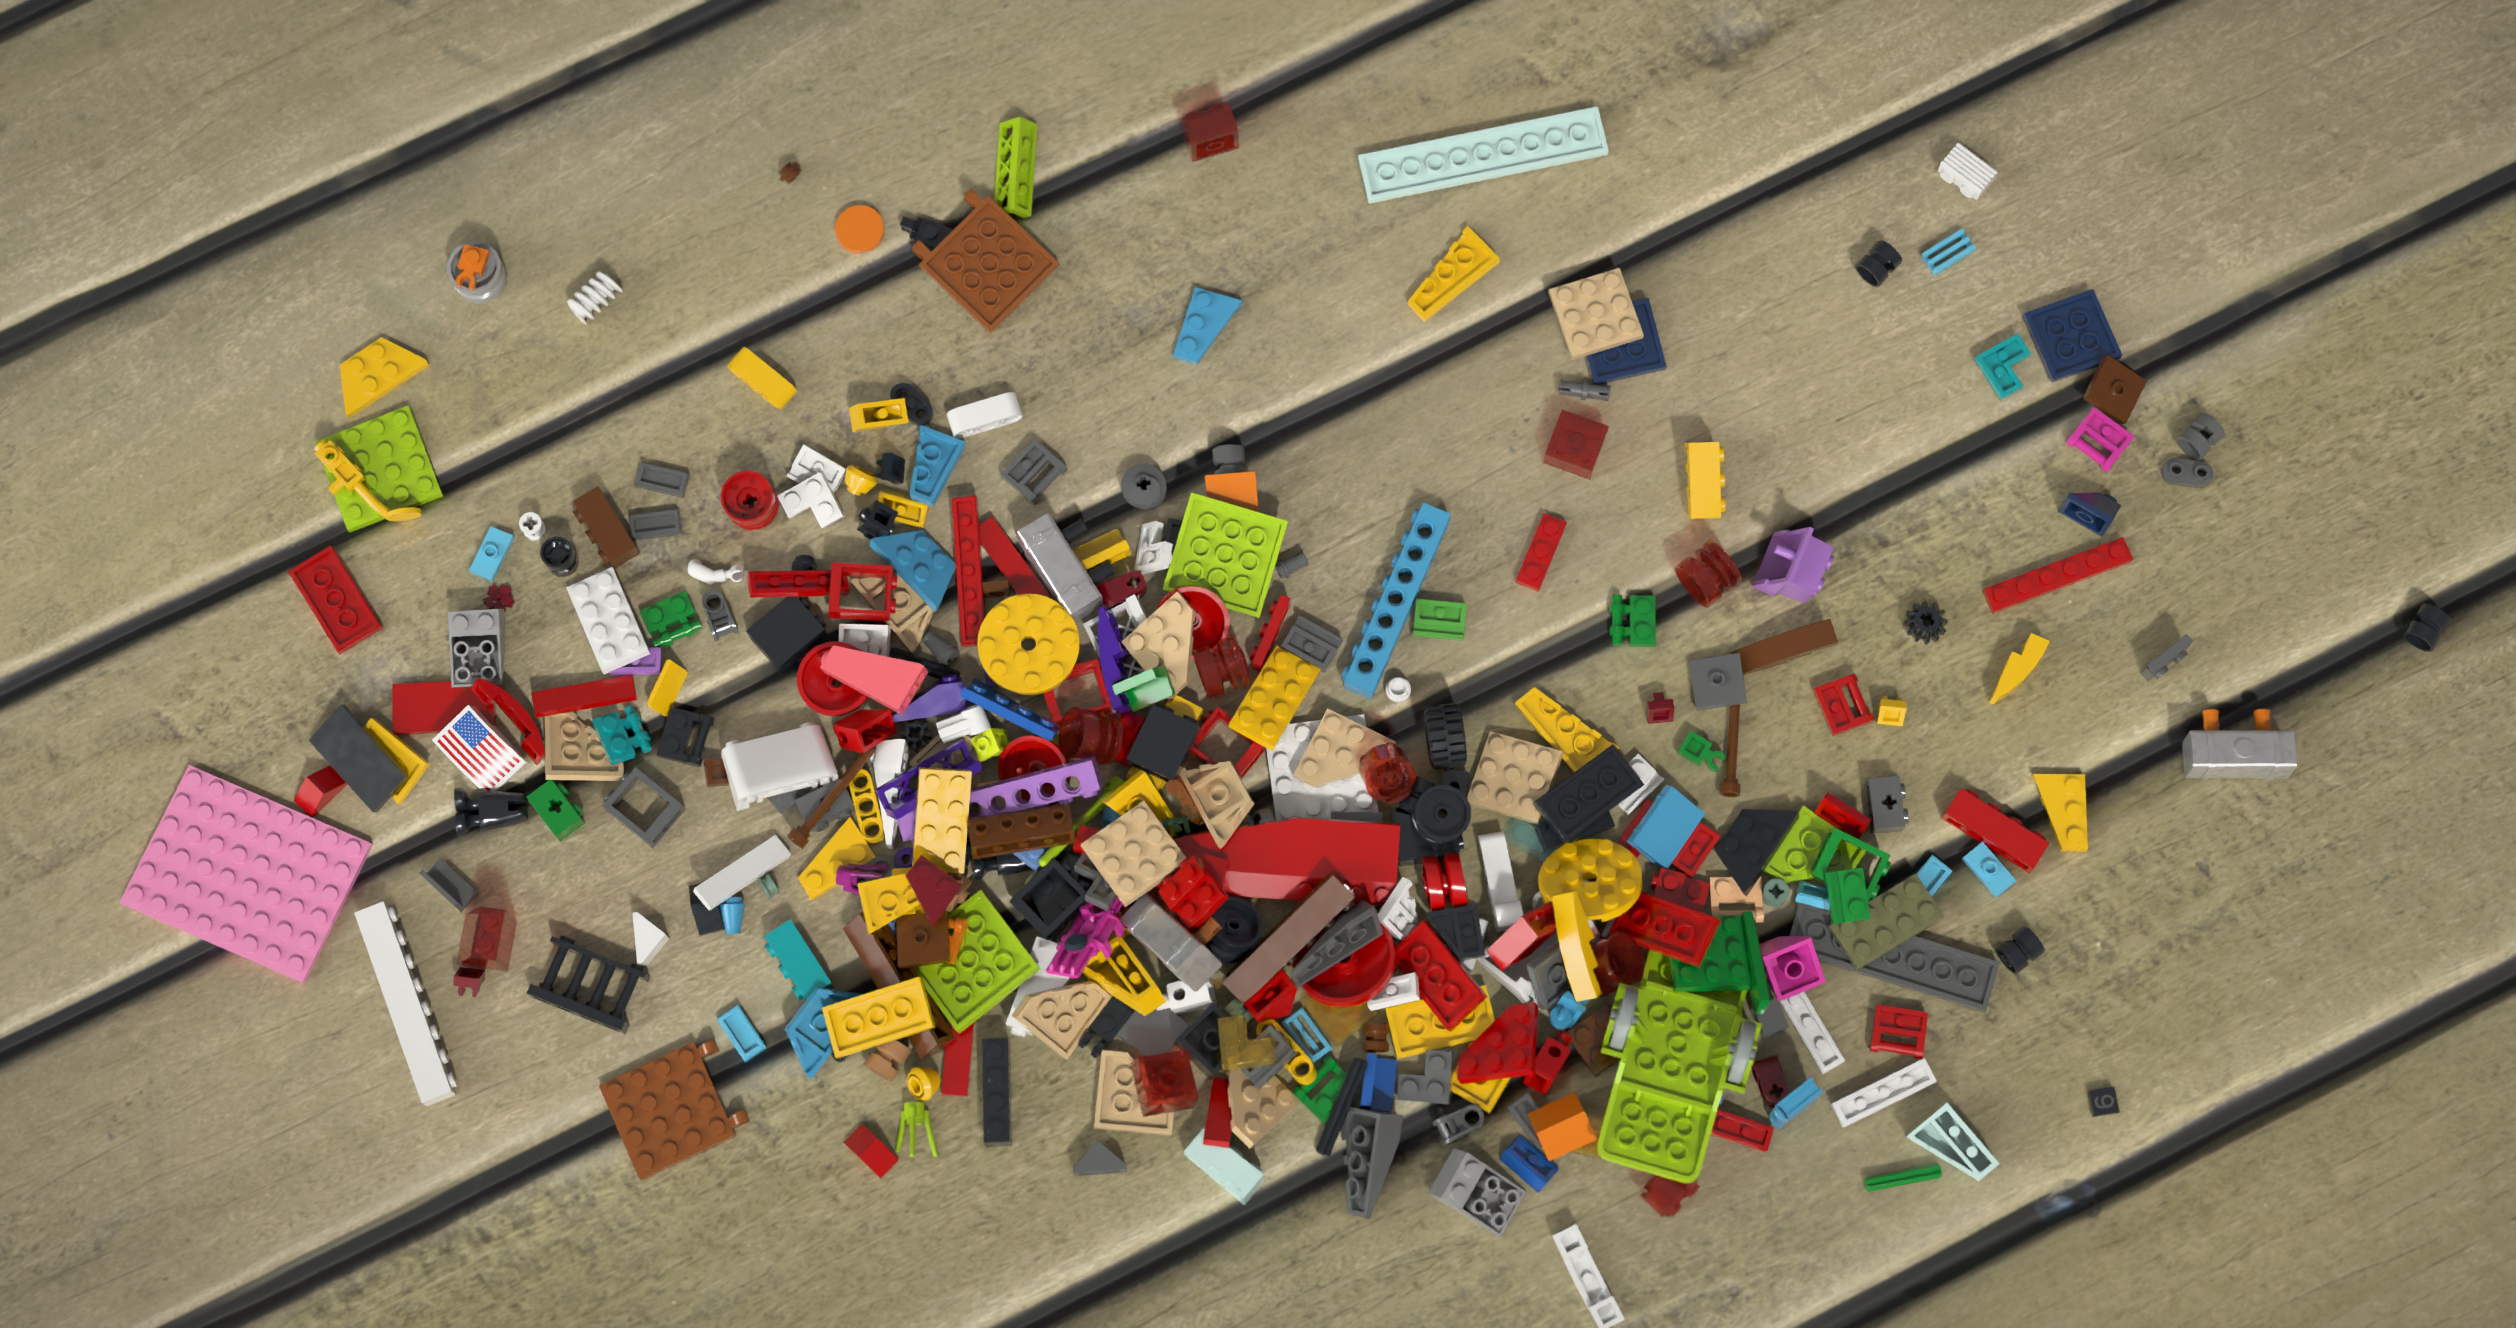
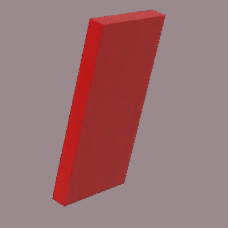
(335, 599)
(432, 706)
(1668, 928)
(1441, 976)

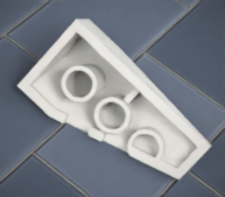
(890, 761)

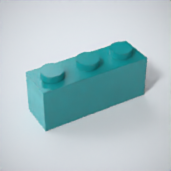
(796, 960)

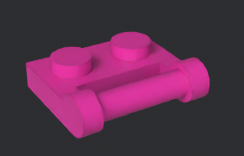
(2105, 433)

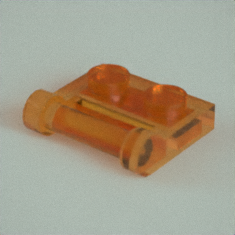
(1188, 806)

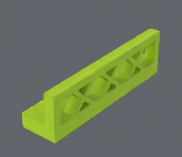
(1019, 165)

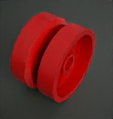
(1442, 882)

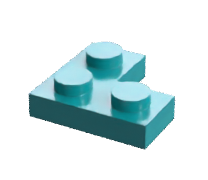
(1998, 362)

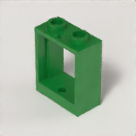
(1829, 848)

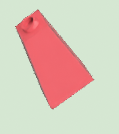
(879, 677)

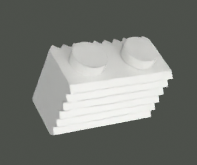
(1967, 171)

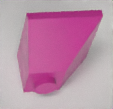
(1791, 965)

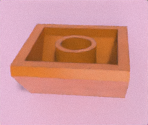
(1562, 1126)

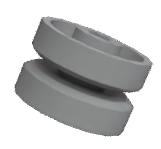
(489, 285)

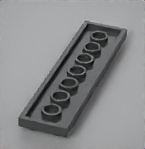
(1912, 965)

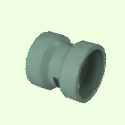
(1237, 1008)

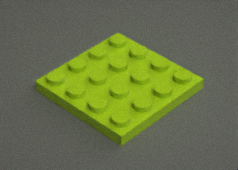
(391, 461)
(1226, 552)
(986, 969)

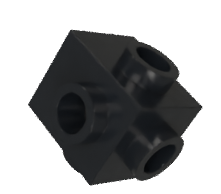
(876, 520)

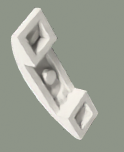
(1587, 1277)

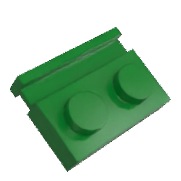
(1847, 895)

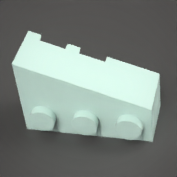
(1954, 1142)
(1226, 1168)

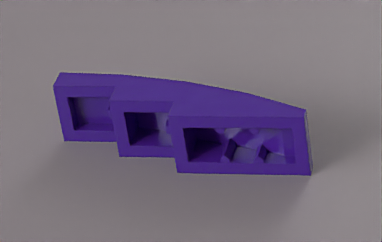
(1111, 656)

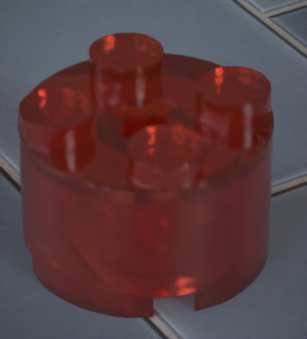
(1387, 773)
(1666, 1194)

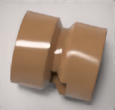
(887, 1058)

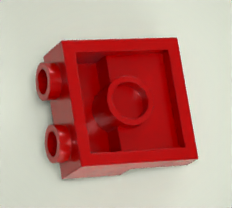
(1680, 889)
(1193, 892)

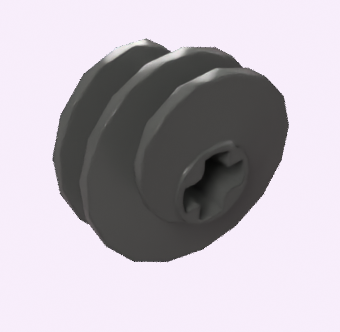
(1155, 482)

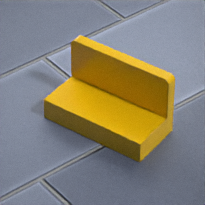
(1106, 547)

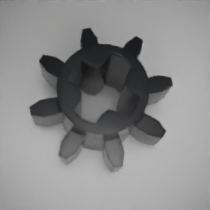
(913, 741)

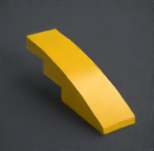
(1574, 944)

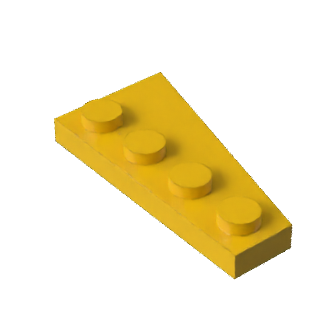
(1460, 268)
(1562, 729)

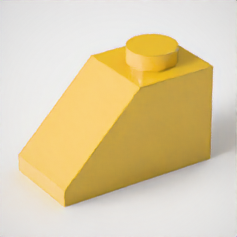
(878, 415)

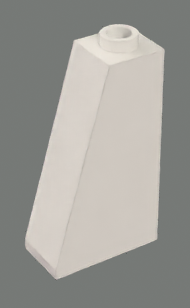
(1042, 953)

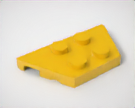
(376, 373)

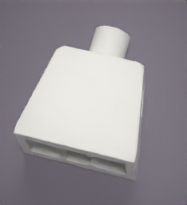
(1192, 1001)

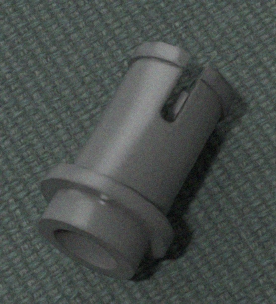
(1290, 565)

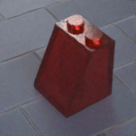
(487, 939)

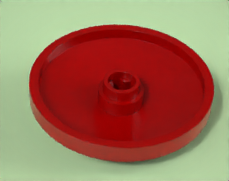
(1355, 977)

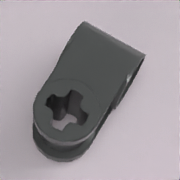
(719, 619)
(1458, 1125)

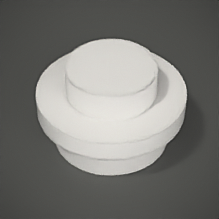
(1398, 689)

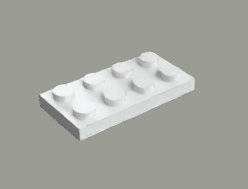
(608, 620)

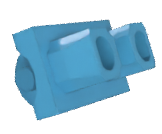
(1567, 1011)

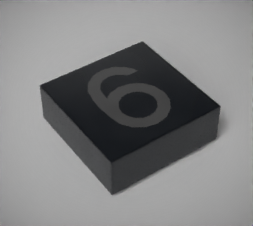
(2103, 1102)

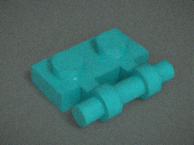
(615, 739)

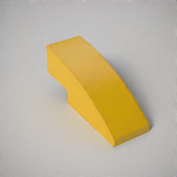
(2019, 667)

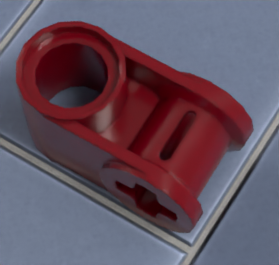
(1117, 590)
(1769, 1076)

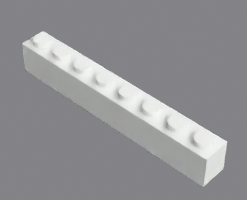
(405, 1003)

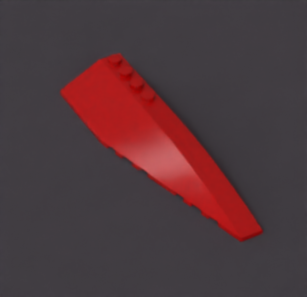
(1298, 853)

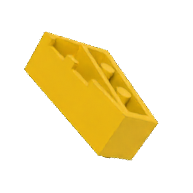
(1704, 479)
(1124, 978)

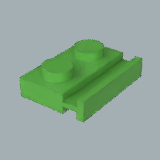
(1439, 620)

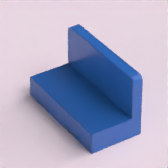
(1379, 1083)

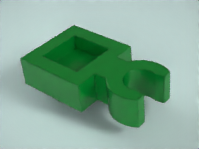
(1697, 750)

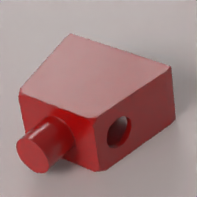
(856, 731)
(1549, 1062)

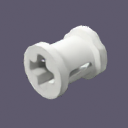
(526, 523)

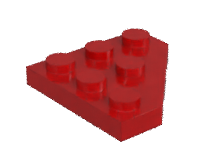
(1503, 1048)

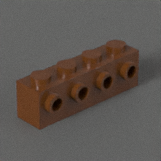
(1021, 831)

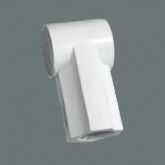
(969, 721)

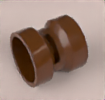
(1376, 1038)

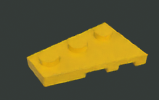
(1133, 792)
(885, 900)

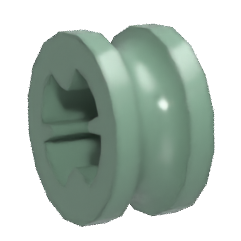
(768, 886)

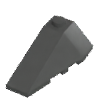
(1347, 935)
(1370, 1147)

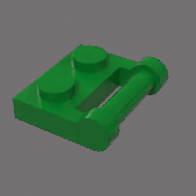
(1324, 1101)

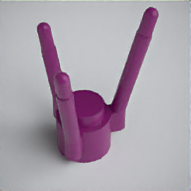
(851, 874)

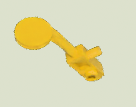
(351, 478)

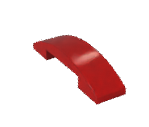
(490, 694)

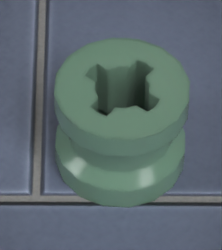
(1774, 898)

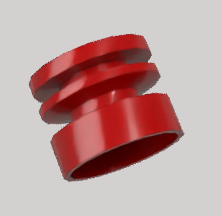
(736, 496)

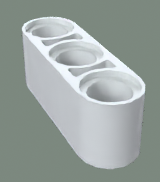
(984, 415)

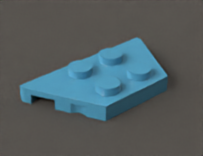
(918, 563)
(809, 1029)

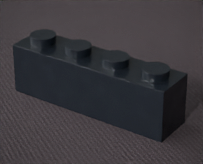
(997, 1092)

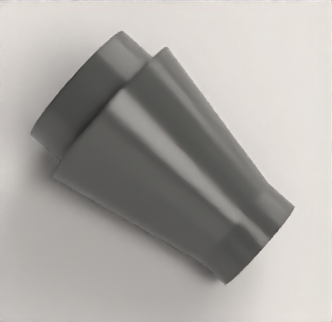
(941, 648)

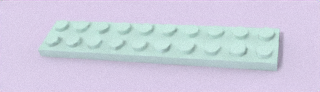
(1483, 155)

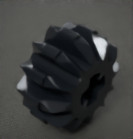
(1935, 624)

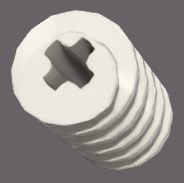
(593, 296)

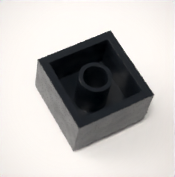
(1203, 1041)

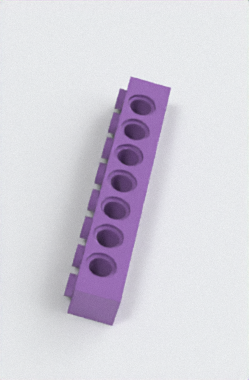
(1084, 769)

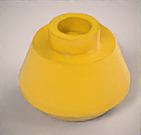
(859, 480)
(923, 1082)

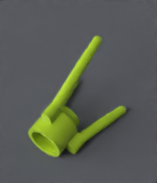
(913, 1115)

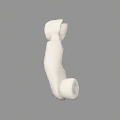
(711, 576)

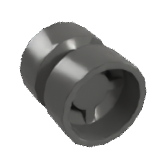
(2203, 433)
(1229, 459)

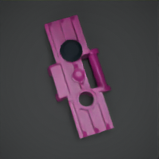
(1085, 939)

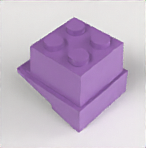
(1794, 565)

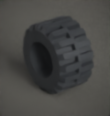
(1445, 736)

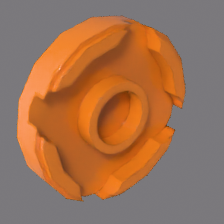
(859, 229)

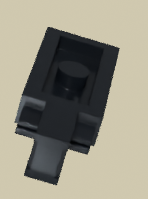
(926, 231)

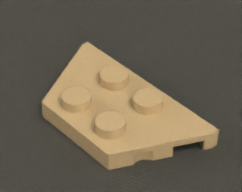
(911, 612)
(1218, 797)

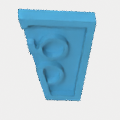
(1203, 323)
(934, 464)

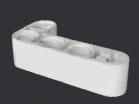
(1499, 880)

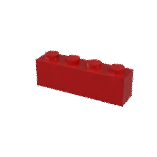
(1995, 830)

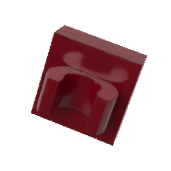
(1660, 709)
(469, 978)

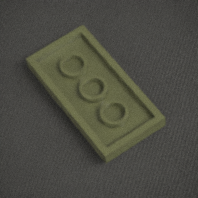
(1893, 920)

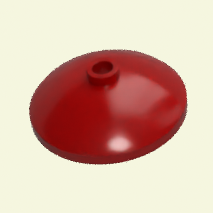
(1211, 615)
(818, 689)
(1025, 756)

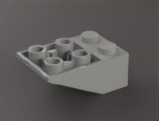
(476, 646)
(1476, 1192)

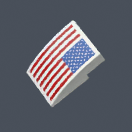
(479, 750)

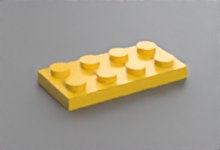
(1274, 698)
(942, 817)
(878, 1017)
(1417, 1028)

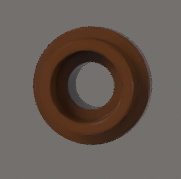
(790, 172)

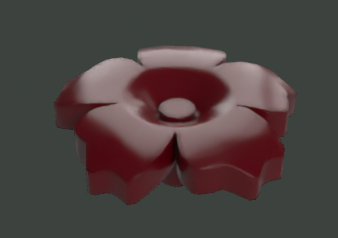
(499, 598)

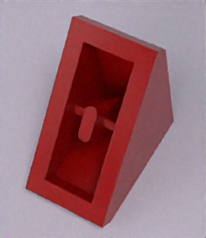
(319, 790)
(1273, 999)
(871, 1151)

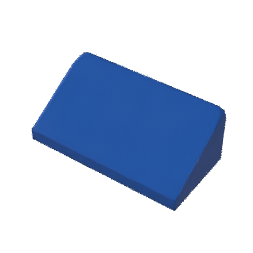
(1529, 1163)

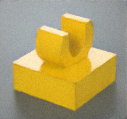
(1891, 711)

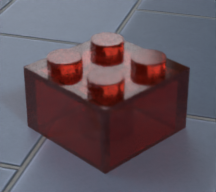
(1210, 132)
(1576, 444)
(1165, 1083)

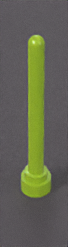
(1084, 820)

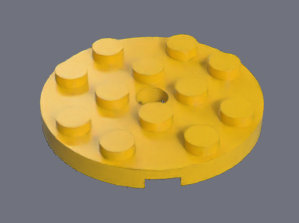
(1021, 669)
(1611, 864)

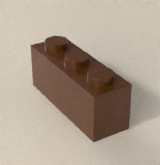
(604, 528)

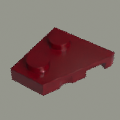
(932, 888)

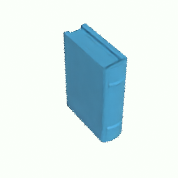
(1665, 827)
(1794, 1103)

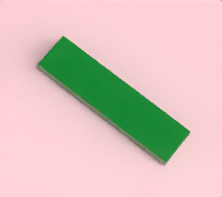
(1759, 988)

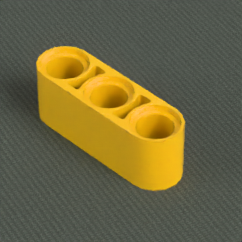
(762, 378)
(870, 818)
(1298, 1060)

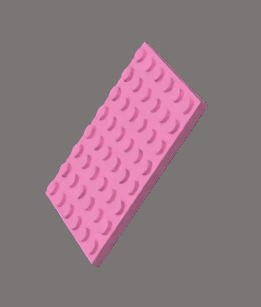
(246, 874)

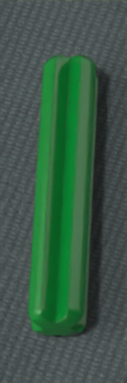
(1902, 1177)

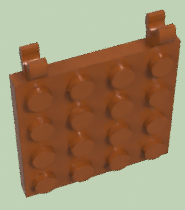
(987, 263)
(669, 1109)

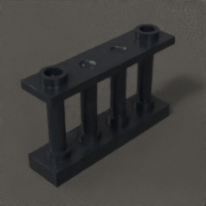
(591, 1010)

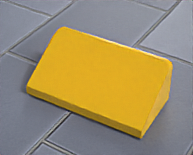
(908, 510)
(667, 688)

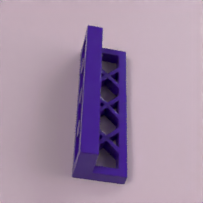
(907, 803)

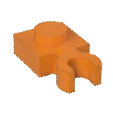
(472, 262)

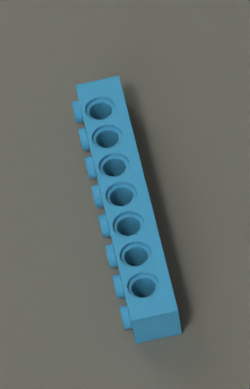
(1367, 682)

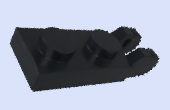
(1107, 1025)

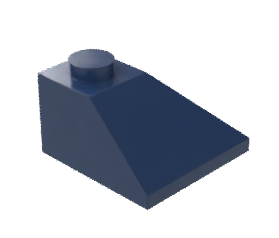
(2091, 510)

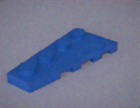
(1003, 706)

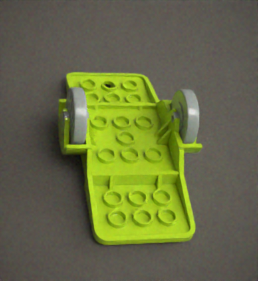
(1671, 1071)

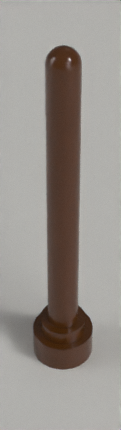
(1730, 785)
(801, 834)

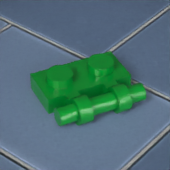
(668, 613)
(1641, 621)

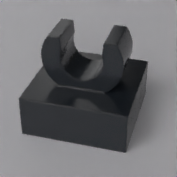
(891, 468)

